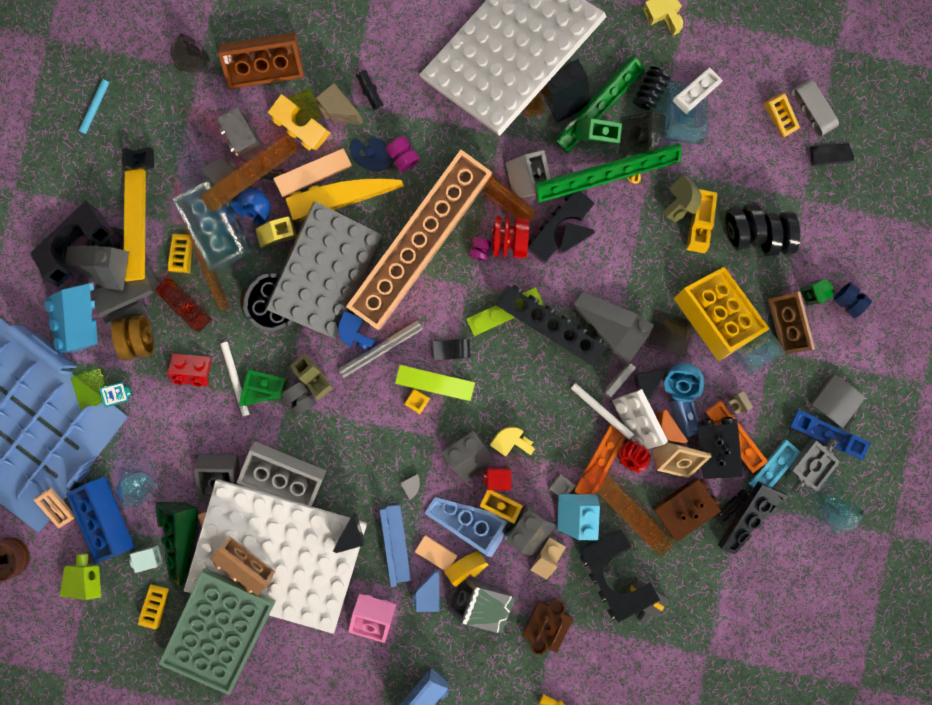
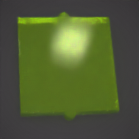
(308, 105)
(87, 387)

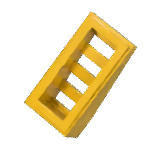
(776, 118)
(187, 258)
(154, 624)

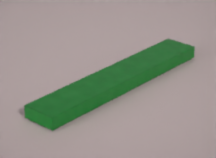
(602, 101)

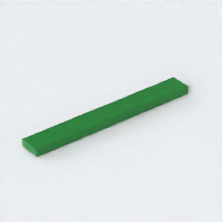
(608, 172)

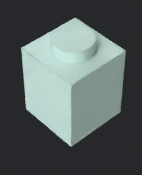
(145, 559)

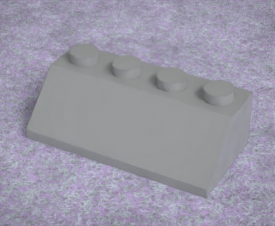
(280, 475)

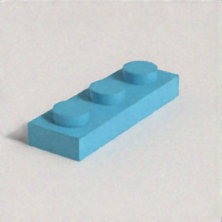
(777, 465)

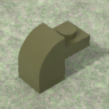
(687, 199)
(312, 376)

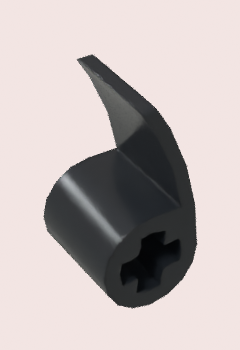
(451, 349)

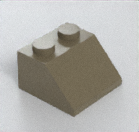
(337, 107)

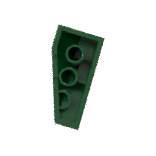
(179, 529)

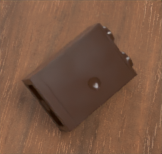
(687, 508)

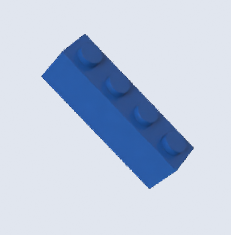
(100, 520)

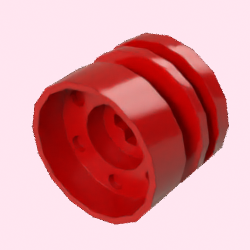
(510, 237)

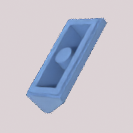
(685, 417)

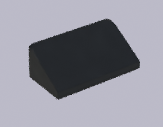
(831, 154)

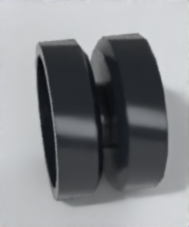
(746, 226)
(782, 234)

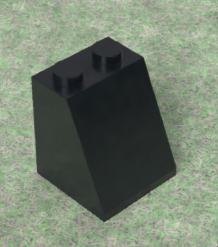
(567, 91)

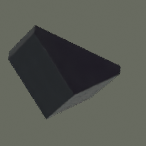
(573, 235)
(649, 381)
(351, 536)

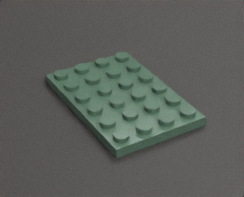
(216, 632)

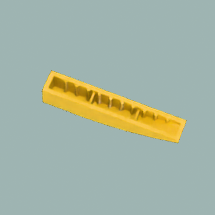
(338, 195)

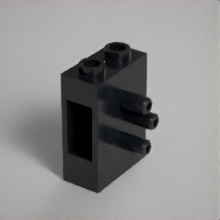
(723, 443)

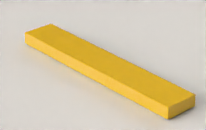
(135, 223)

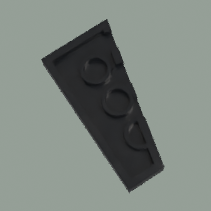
(755, 509)

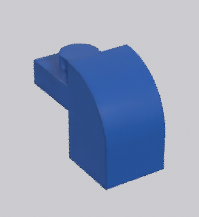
(349, 331)

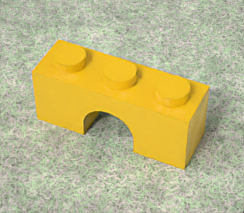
(285, 112)

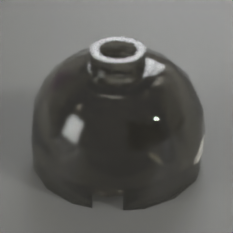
(186, 54)

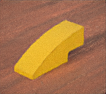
(702, 223)

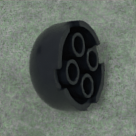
(254, 307)

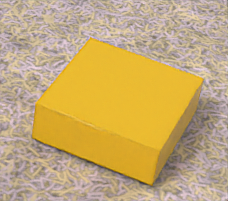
(417, 401)

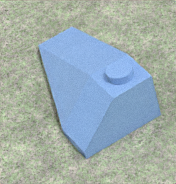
(475, 526)

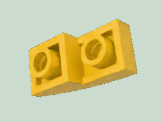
(470, 564)

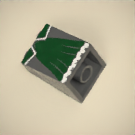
(529, 530)
(481, 605)

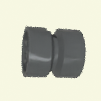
(299, 398)

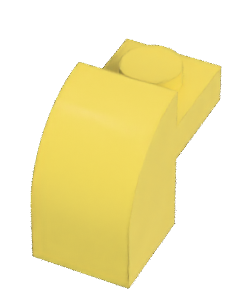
(664, 9)
(508, 437)

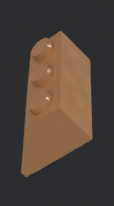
(791, 323)
(243, 566)

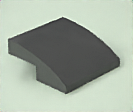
(837, 400)

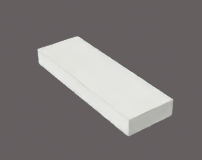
(697, 90)

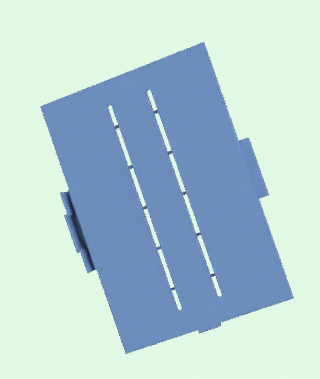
(42, 382)

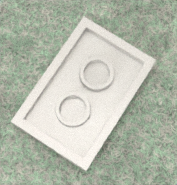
(640, 419)

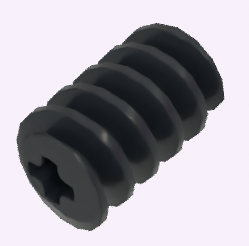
(650, 88)

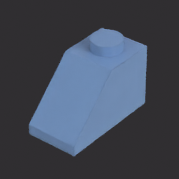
(428, 594)

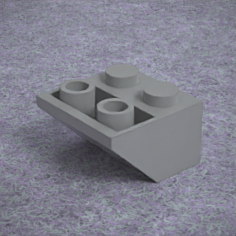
(527, 171)

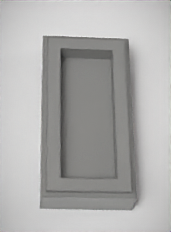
(619, 379)

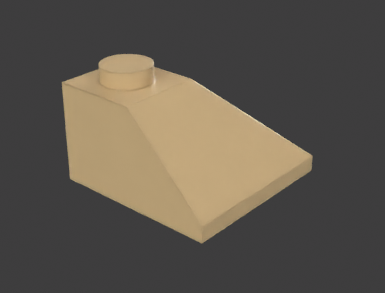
(679, 459)

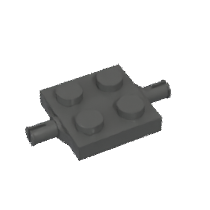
(814, 465)

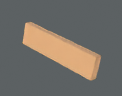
(312, 172)

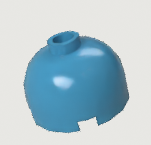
(684, 382)

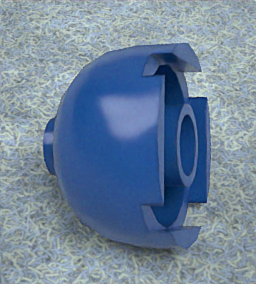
(252, 202)

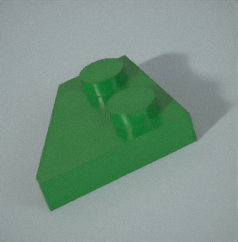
(261, 388)

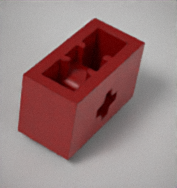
(497, 478)

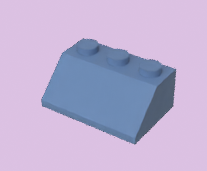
(428, 690)

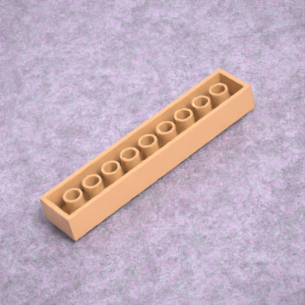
(419, 240)

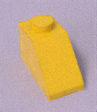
(501, 505)

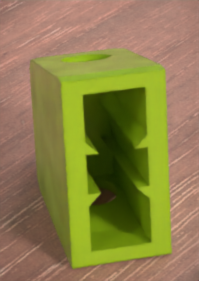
(81, 579)

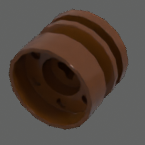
(17, 558)

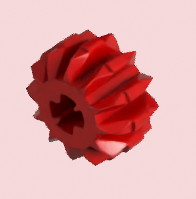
(633, 456)

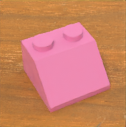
(372, 618)

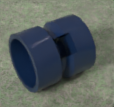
(855, 302)

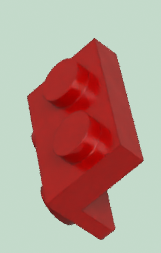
(189, 370)

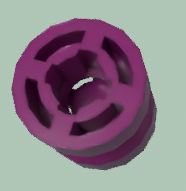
(480, 244)

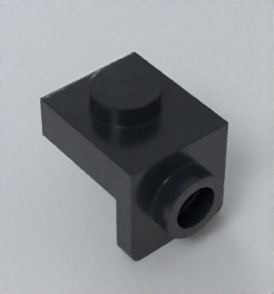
(138, 159)

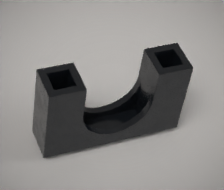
(51, 252)
(621, 604)

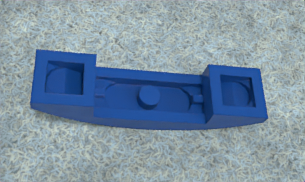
(823, 432)

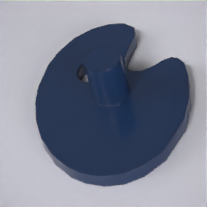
(376, 155)

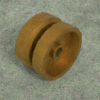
(132, 337)

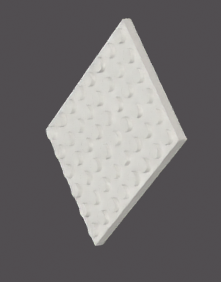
(509, 55)
(291, 541)

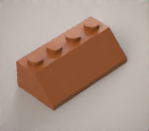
(261, 60)

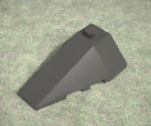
(100, 264)
(619, 327)

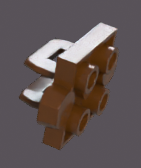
(547, 626)

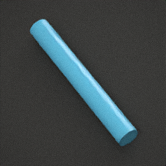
(94, 106)

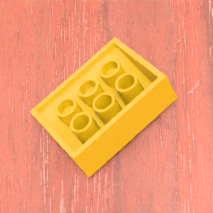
(721, 313)

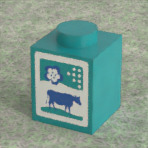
(115, 394)

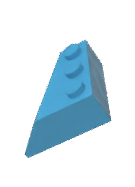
(72, 319)

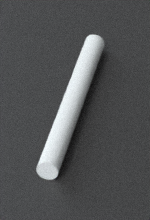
(234, 376)
(602, 411)

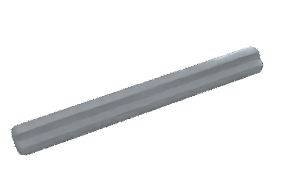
(380, 349)

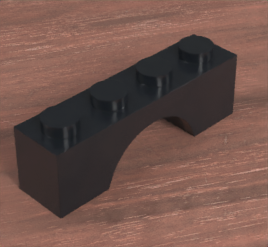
(576, 207)

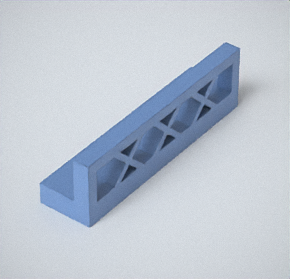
(395, 544)

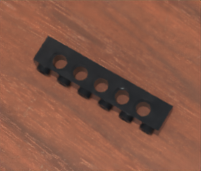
(595, 345)

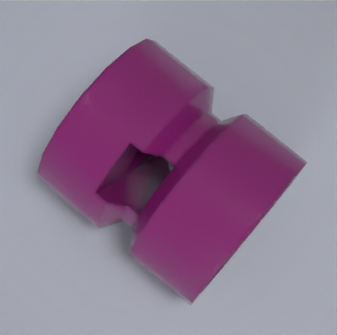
(401, 152)

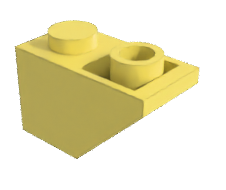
(276, 232)

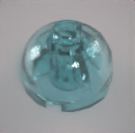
(132, 490)
(843, 516)

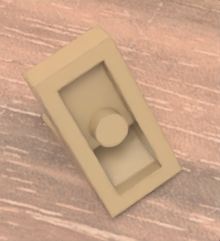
(548, 557)

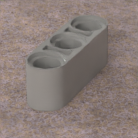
(816, 107)

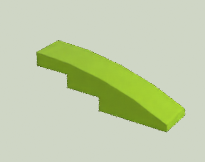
(434, 382)

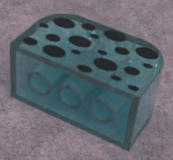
(215, 234)

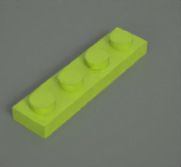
(495, 316)

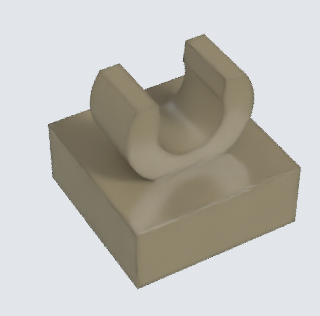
(739, 402)

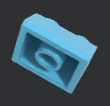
(579, 515)

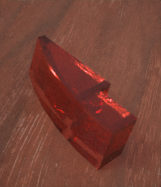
(183, 304)

